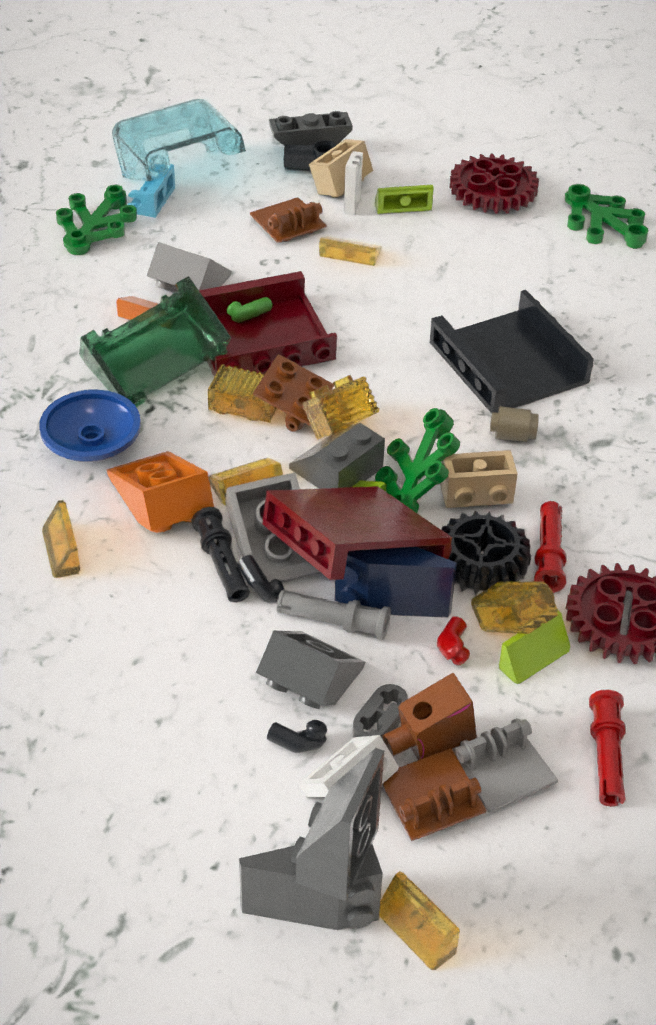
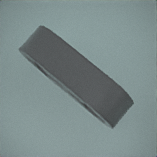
(373, 711)

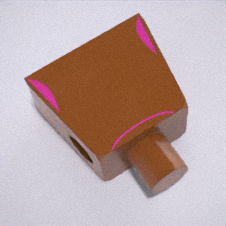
(434, 720)

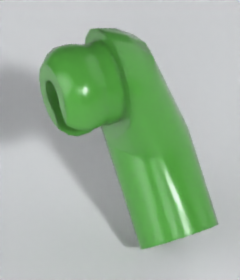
(248, 311)

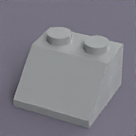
(174, 264)

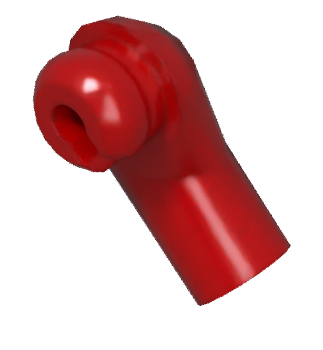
(450, 642)

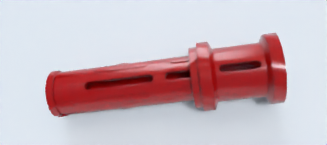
(550, 556)
(608, 732)

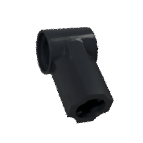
(300, 156)

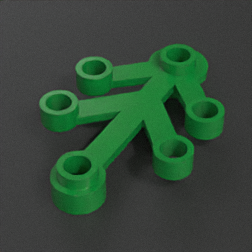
(579, 197)
(79, 240)
(437, 426)

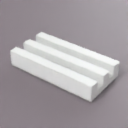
(353, 182)

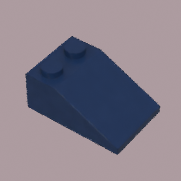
(399, 578)

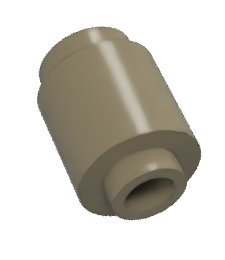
(514, 424)

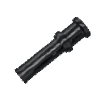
(234, 582)

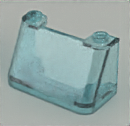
(145, 139)

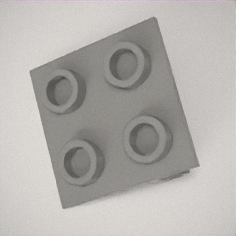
(505, 764)

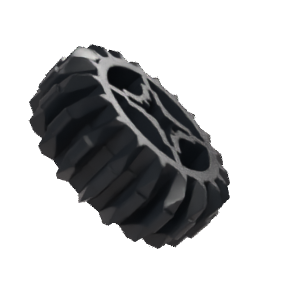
(504, 548)

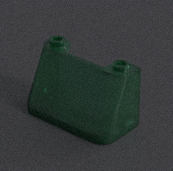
(156, 344)

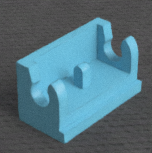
(153, 194)

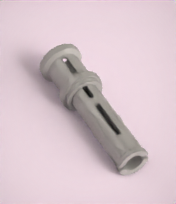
(350, 616)

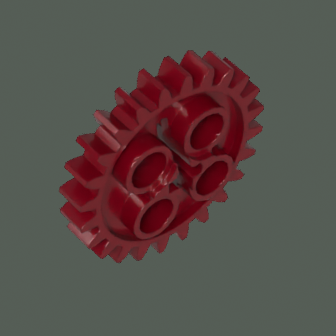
(494, 183)
(597, 611)

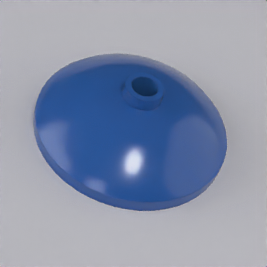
(90, 425)

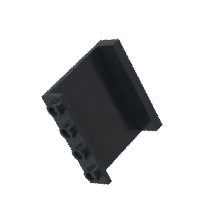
(513, 355)

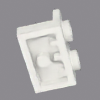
(341, 762)

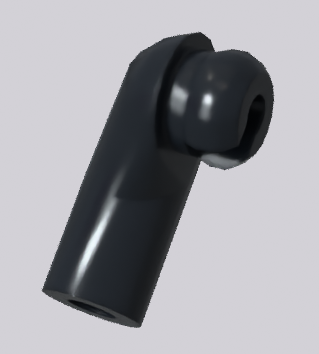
(257, 580)
(298, 741)

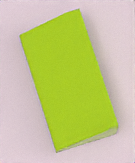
(404, 199)
(529, 653)

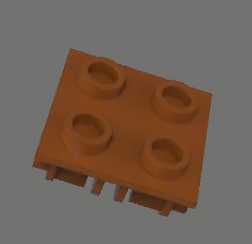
(289, 219)
(287, 387)
(433, 794)

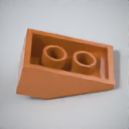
(162, 490)

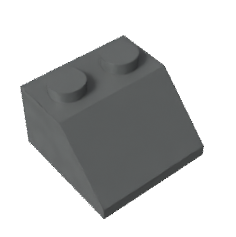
(342, 458)
(308, 668)

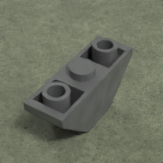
(311, 128)

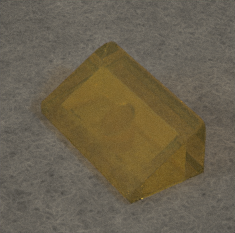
(349, 250)
(243, 474)
(61, 542)
(418, 922)

